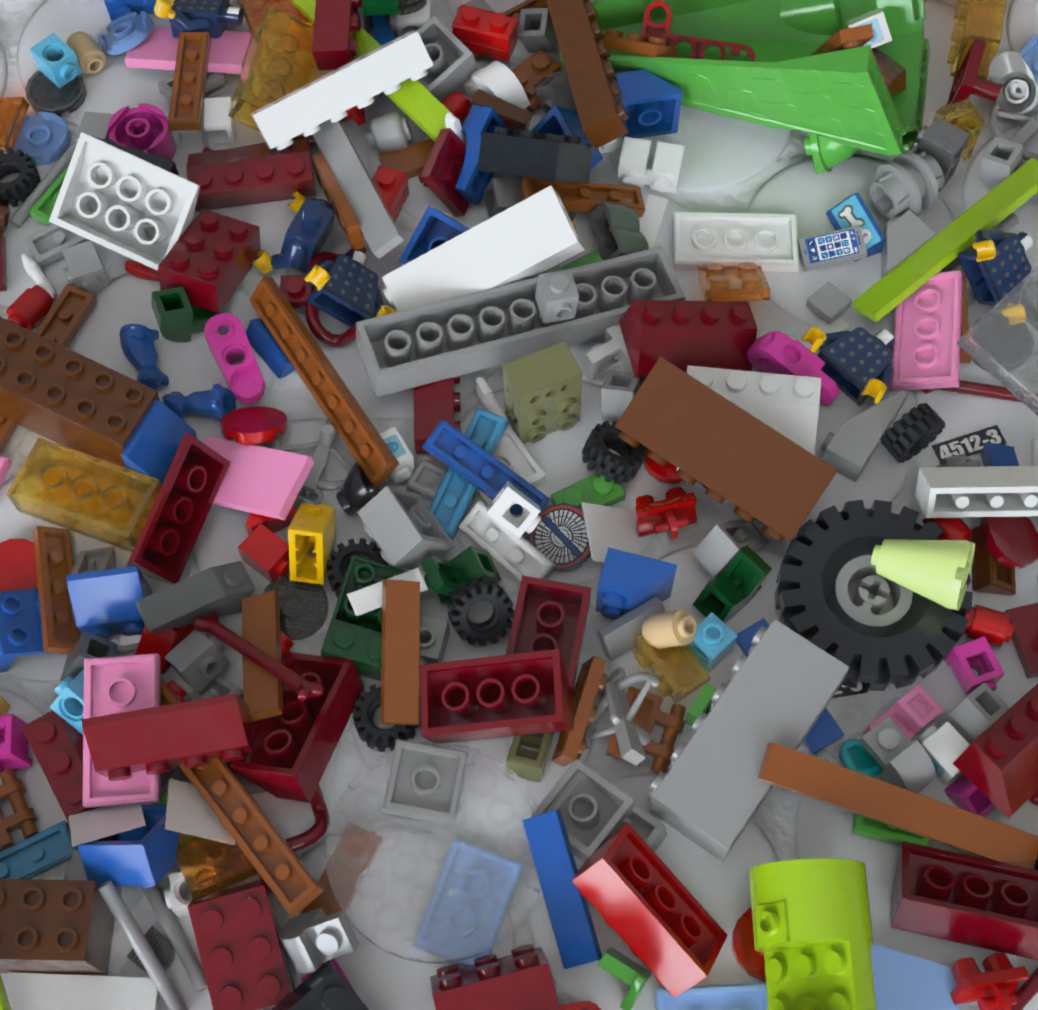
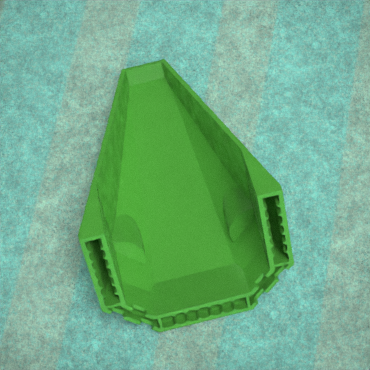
(829, 94)

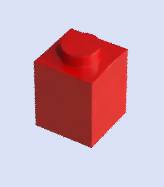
(266, 553)

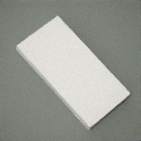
(735, 239)
(80, 992)

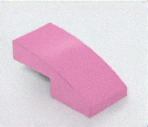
(911, 712)

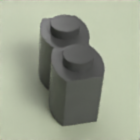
(617, 230)

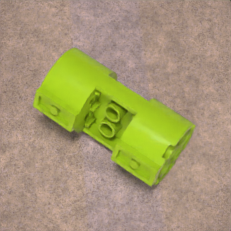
(814, 933)

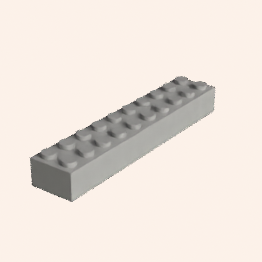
(504, 323)

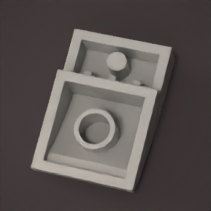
(596, 810)

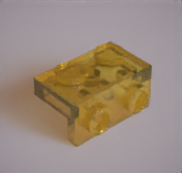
(966, 117)
(674, 667)

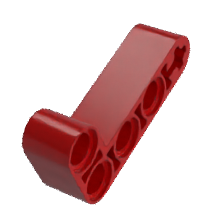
(698, 45)

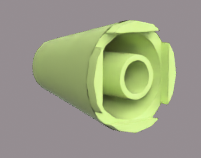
(927, 567)

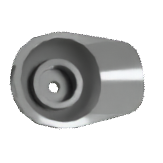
(1013, 72)

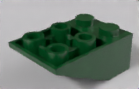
(360, 635)

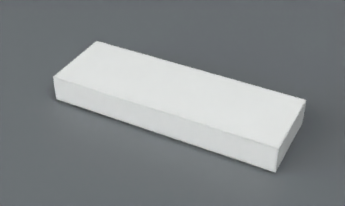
(511, 552)

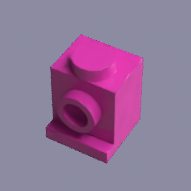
(977, 656)
(13, 744)

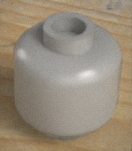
(389, 132)

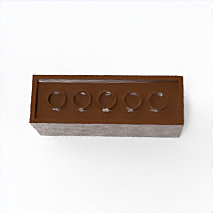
(68, 395)
(724, 450)
(54, 927)

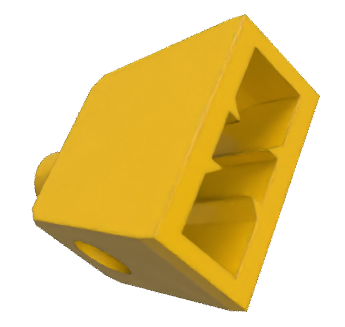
(311, 528)

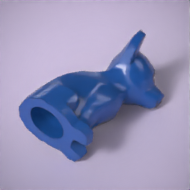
(139, 349)
(206, 404)

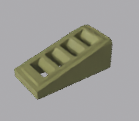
(529, 763)

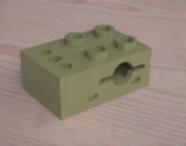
(542, 392)

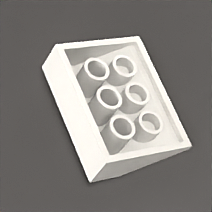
(124, 202)
(778, 400)

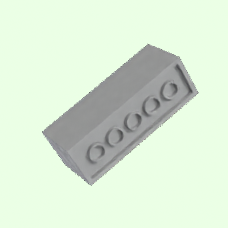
(769, 699)

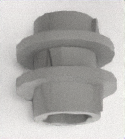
(906, 184)

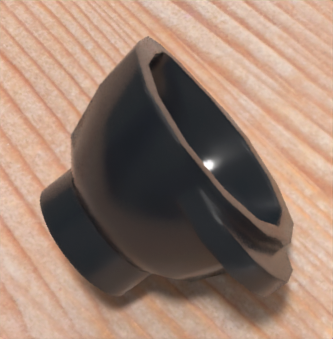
(356, 491)

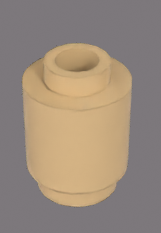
(87, 51)
(669, 629)

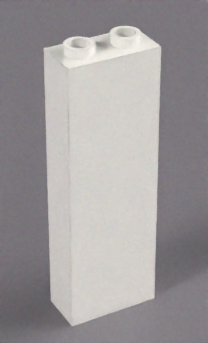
(490, 255)

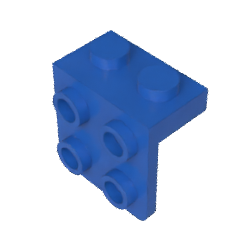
(19, 626)

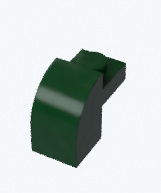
(177, 316)
(446, 576)
(734, 587)

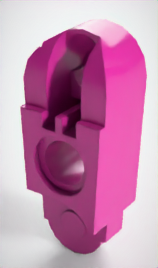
(782, 355)
(243, 378)

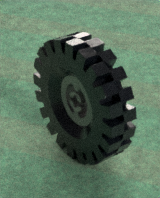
(817, 603)

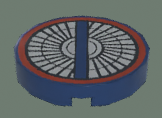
(562, 536)

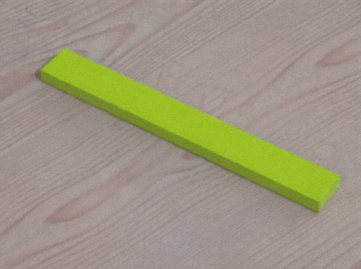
(411, 97)
(946, 244)

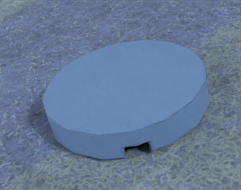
(126, 33)
(43, 137)

